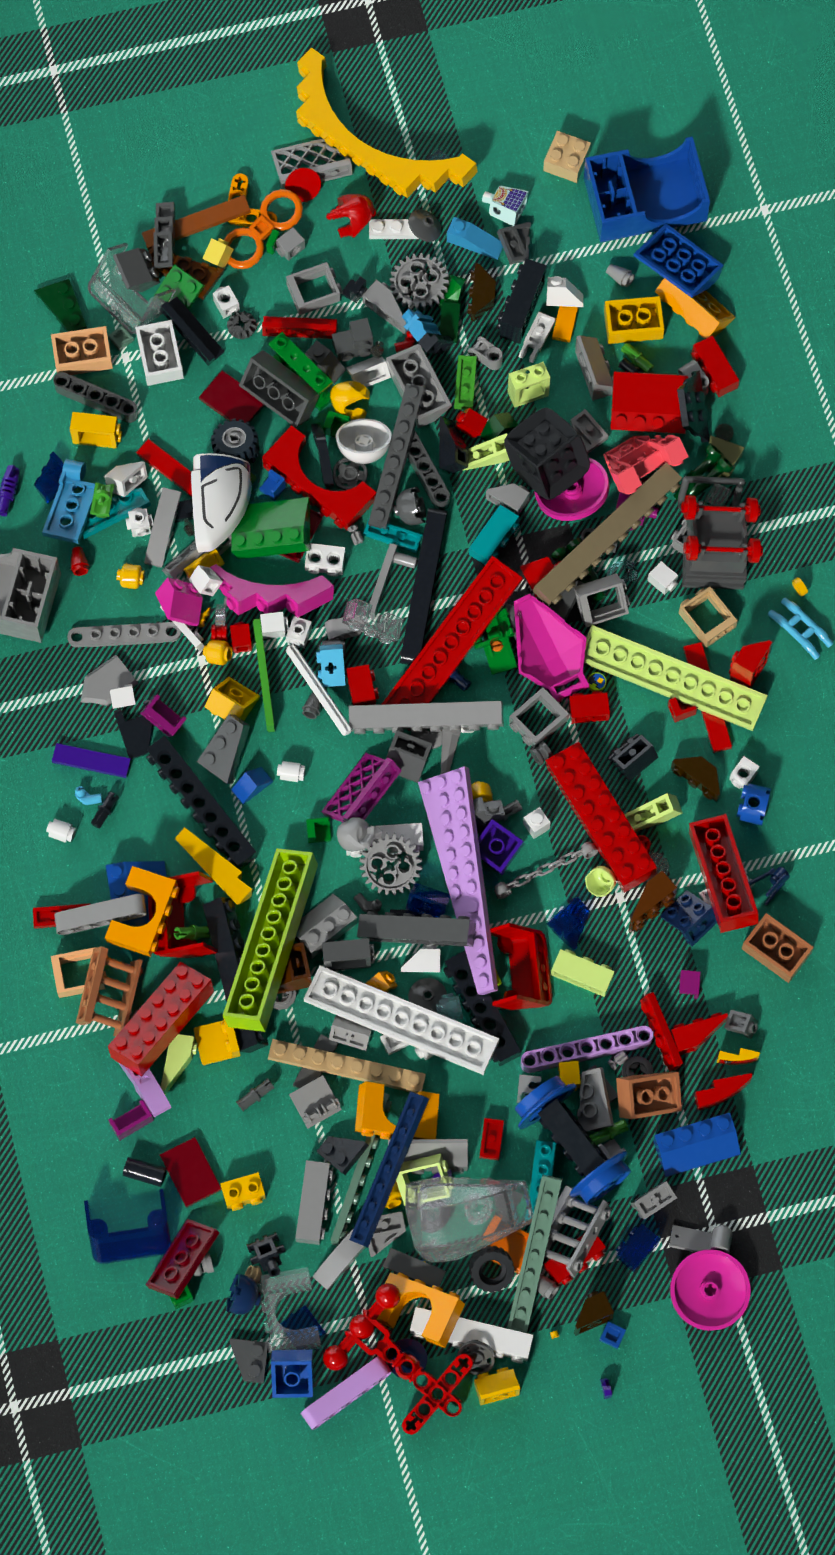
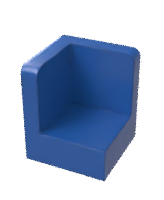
(273, 485)

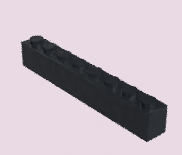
(227, 939)

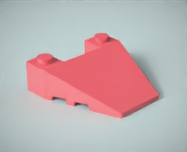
(641, 456)

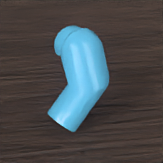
(85, 798)

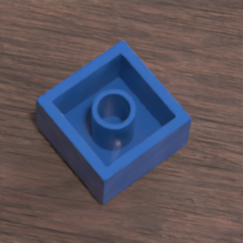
(292, 1373)

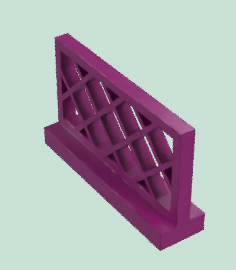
(368, 795)

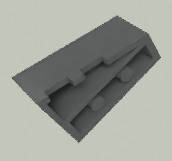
(225, 748)

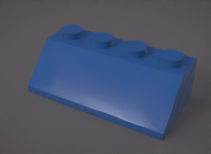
(697, 1144)

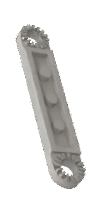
(123, 634)

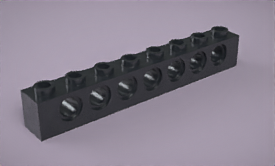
(164, 749)

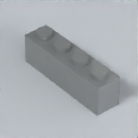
(312, 1202)

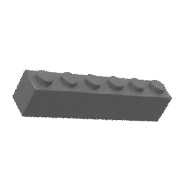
(416, 929)

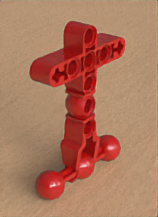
(362, 1327)

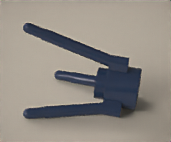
(777, 878)

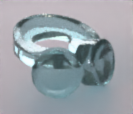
(626, 564)

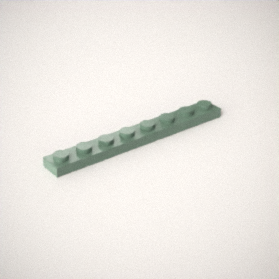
(357, 1180)
(534, 1253)

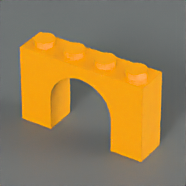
(145, 937)
(372, 1120)
(444, 1313)

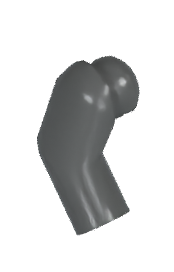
(366, 906)

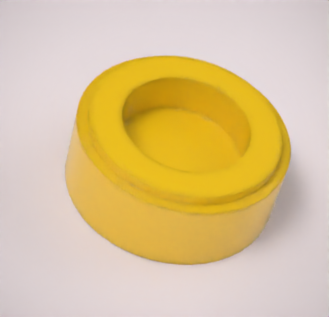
(799, 586)

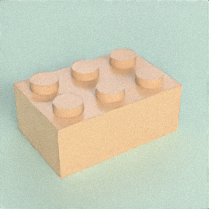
(82, 351)

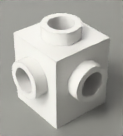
(139, 522)

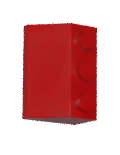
(749, 663)

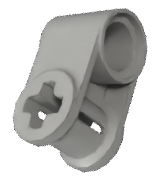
(485, 351)
(694, 366)
(339, 631)

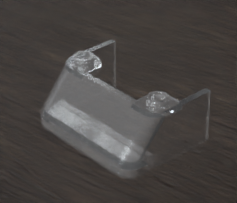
(122, 303)

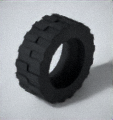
(496, 1283)

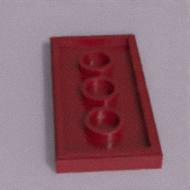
(182, 1258)

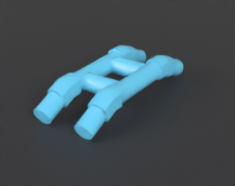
(801, 638)

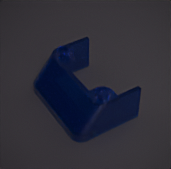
(131, 1243)

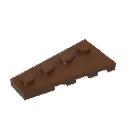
(201, 271)

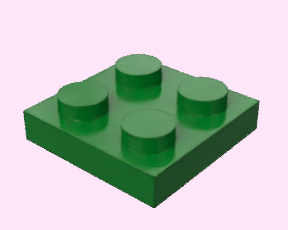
(186, 286)

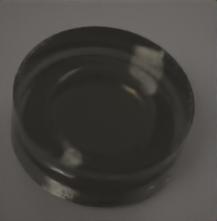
(724, 432)

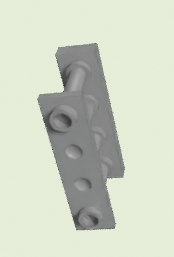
(592, 1230)

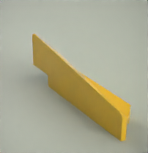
(216, 866)

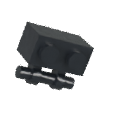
(633, 756)

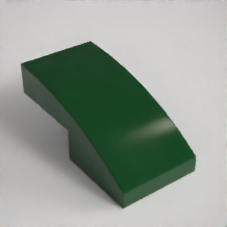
(450, 320)

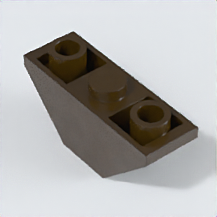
(481, 292)
(699, 774)

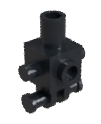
(267, 1254)

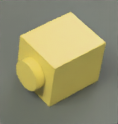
(218, 252)

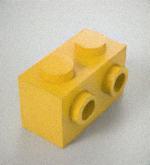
(243, 1191)

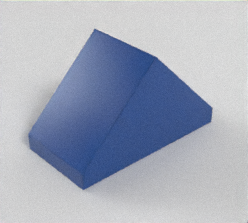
(251, 784)

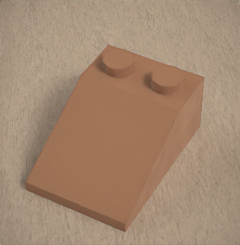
(648, 1095)

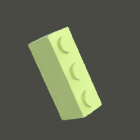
(582, 972)

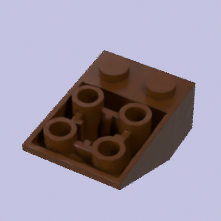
(657, 894)
(297, 970)

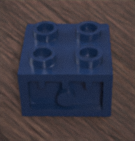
(690, 917)

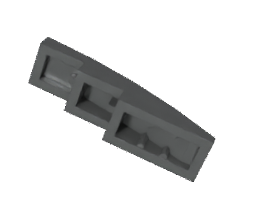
(164, 235)

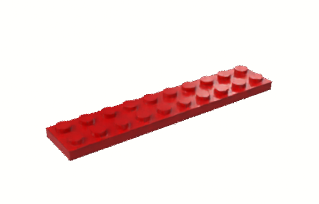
(456, 635)

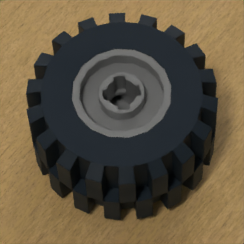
(236, 440)

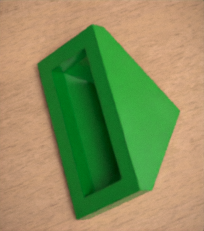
(455, 290)

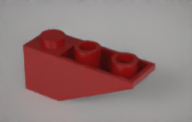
(692, 1036)

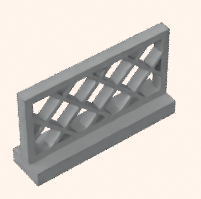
(326, 172)

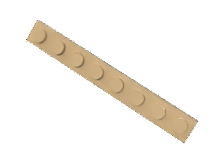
(346, 1066)

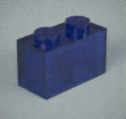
(428, 901)
(637, 1248)

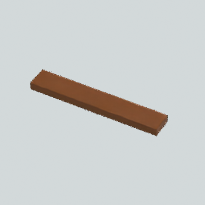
(204, 219)

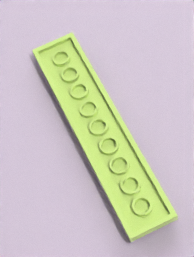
(673, 678)

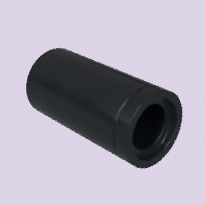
(144, 1172)

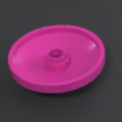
(581, 498)
(710, 1290)

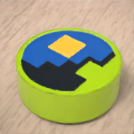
(596, 682)

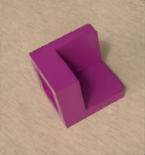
(689, 983)

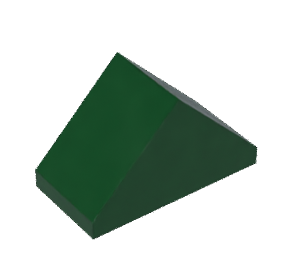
(498, 425)

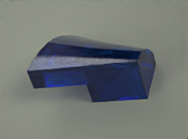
(48, 482)
(570, 922)

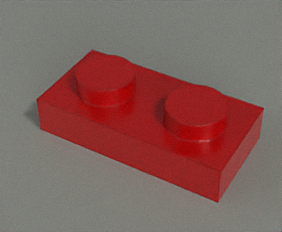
(491, 1139)

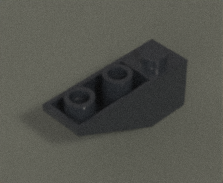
(452, 448)

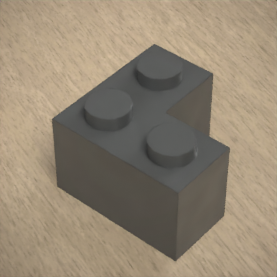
(354, 341)

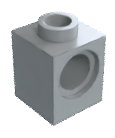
(290, 244)

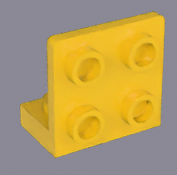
(216, 1042)

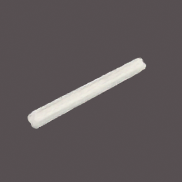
(318, 690)

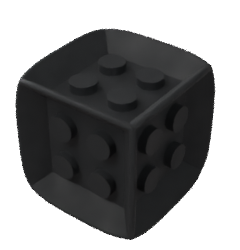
(547, 453)

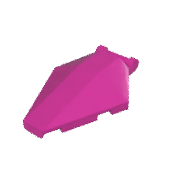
(548, 648)

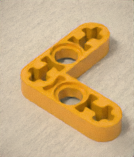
(242, 221)

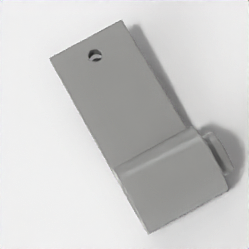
(698, 1240)

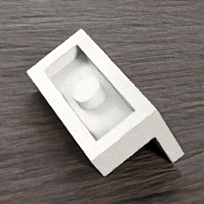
(369, 371)

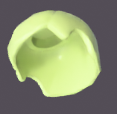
(600, 881)

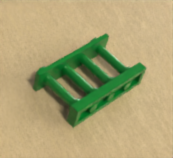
(301, 365)

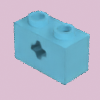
(334, 655)

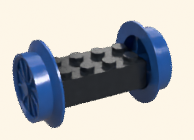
(548, 1107)

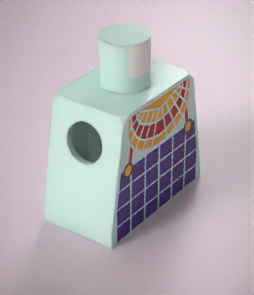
(506, 203)

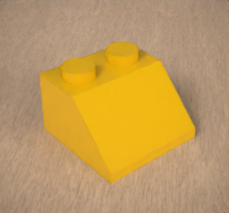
(232, 699)
(496, 1386)

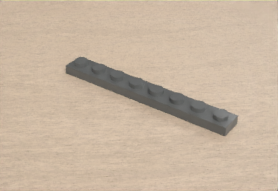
(396, 456)

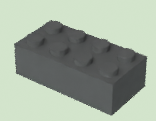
(279, 388)

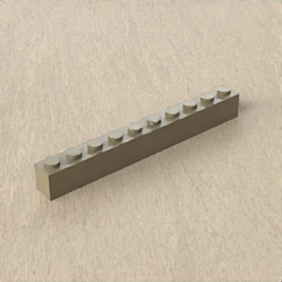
(608, 533)

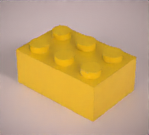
(634, 320)

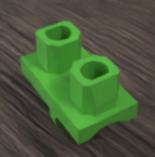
(102, 500)

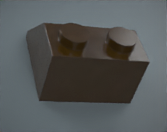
(594, 1312)

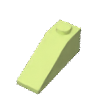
(488, 453)
(654, 812)
(177, 1059)

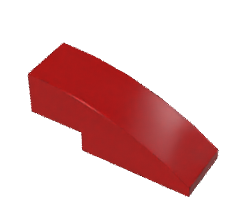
(721, 1091)

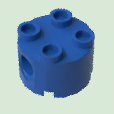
(761, 796)

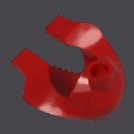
(357, 209)

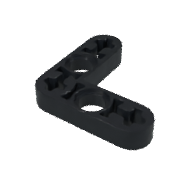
(321, 444)

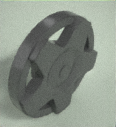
(349, 474)
(479, 1355)

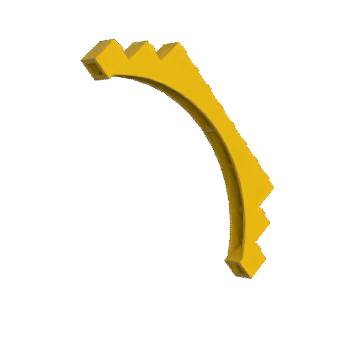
(399, 173)

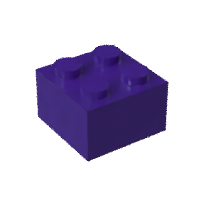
(498, 846)

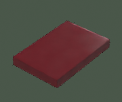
(230, 399)
(190, 1172)

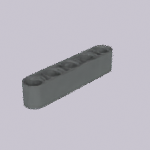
(100, 404)
(429, 475)

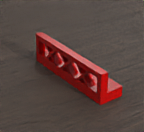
(299, 327)

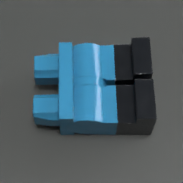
(426, 332)

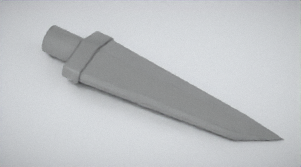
(449, 744)

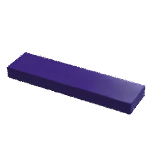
(91, 760)

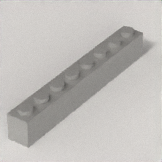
(426, 716)

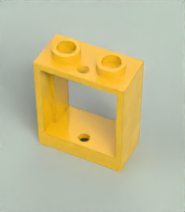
(95, 430)

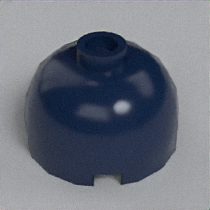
(243, 1295)

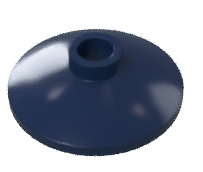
(411, 1347)

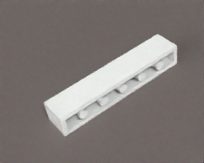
(501, 1340)

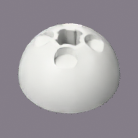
(363, 440)

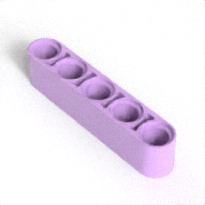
(346, 1392)

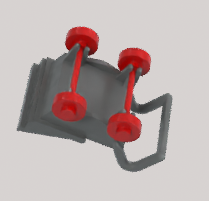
(717, 537)

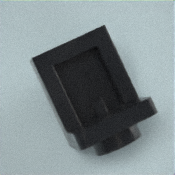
(355, 289)

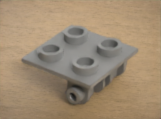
(315, 1101)

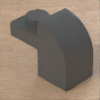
(486, 812)

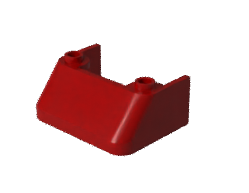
(181, 948)
(527, 967)

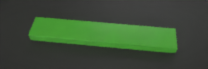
(263, 675)

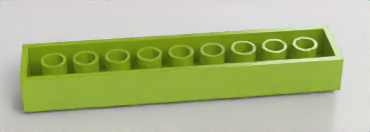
(270, 940)

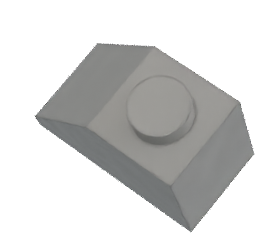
(510, 496)

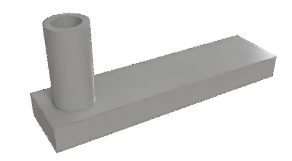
(391, 557)

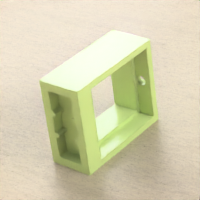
(536, 381)
(418, 1164)

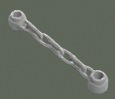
(504, 890)

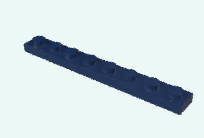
(389, 1169)

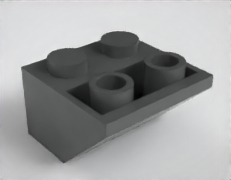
(409, 755)

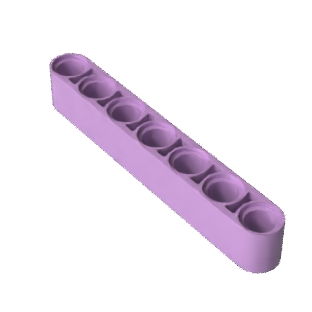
(595, 1044)

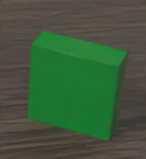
(271, 243)

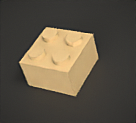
(567, 156)

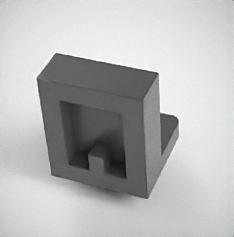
(741, 1023)

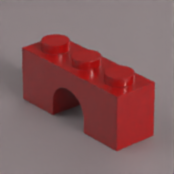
(559, 1272)

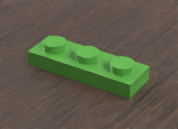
(465, 382)

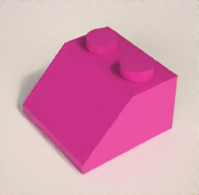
(180, 601)

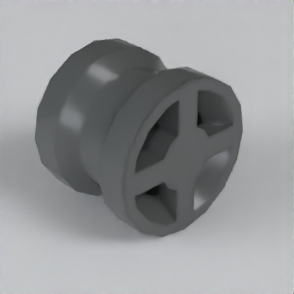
(541, 753)

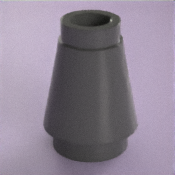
(312, 707)

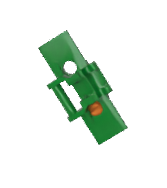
(498, 647)

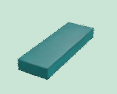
(395, 535)

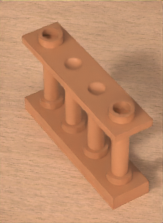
(91, 995)

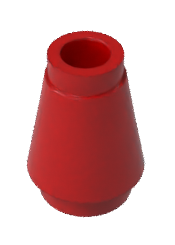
(79, 563)

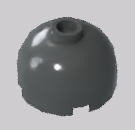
(410, 507)

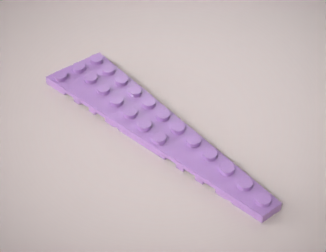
(454, 830)

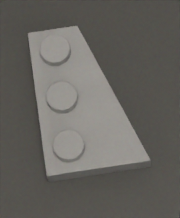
(594, 1101)

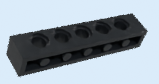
(458, 964)

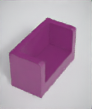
(162, 716)
(131, 1121)

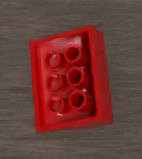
(646, 402)

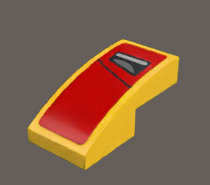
(745, 1056)

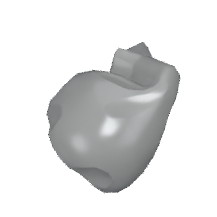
(357, 834)

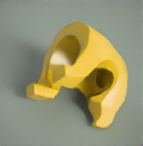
(346, 394)

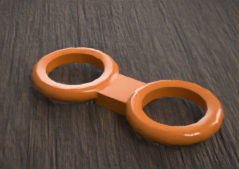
(263, 227)

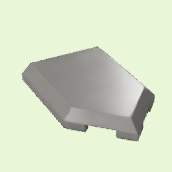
(104, 678)

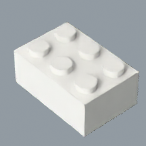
(159, 352)

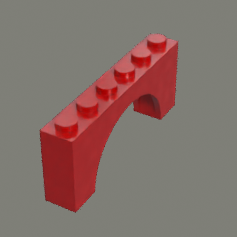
(342, 506)

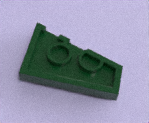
(62, 302)

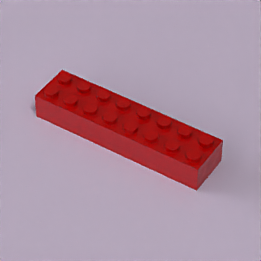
(601, 817)

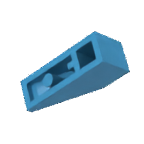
(473, 238)

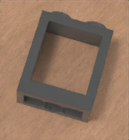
(348, 954)

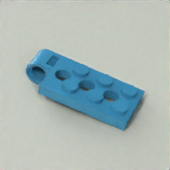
(71, 478)

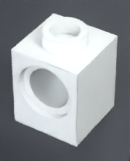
(226, 308)
(205, 580)
(746, 766)

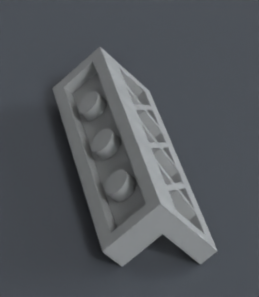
(187, 557)

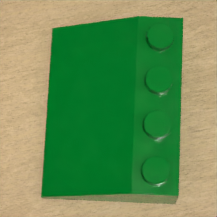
(273, 529)

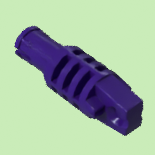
(8, 488)

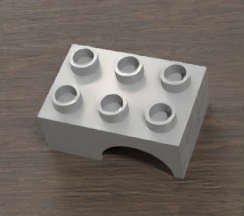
(27, 593)

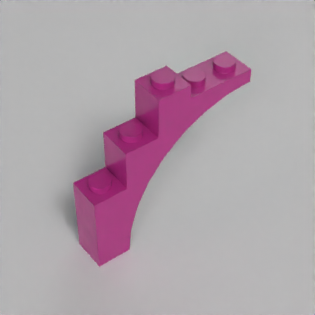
(297, 598)

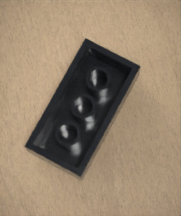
(522, 301)

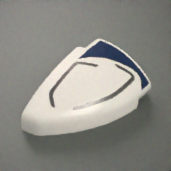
(218, 497)

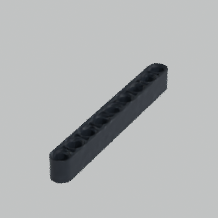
(423, 585)

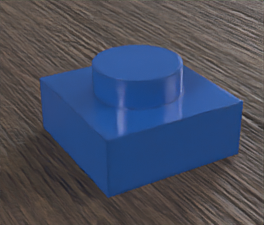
(612, 1335)

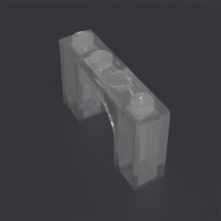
(274, 1291)

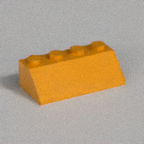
(700, 312)

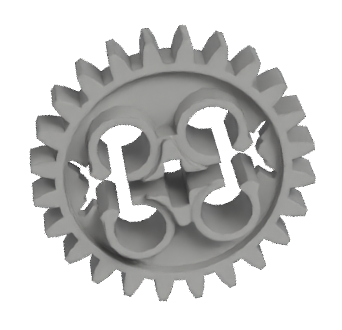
(405, 274)
(401, 877)

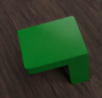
(334, 422)
(318, 830)
(184, 1299)

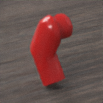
(407, 343)

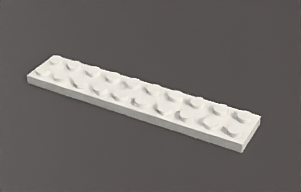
(401, 1020)

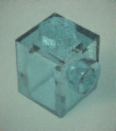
(450, 1007)

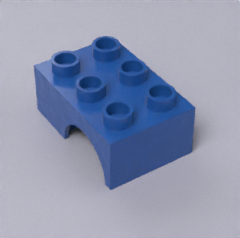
(643, 194)

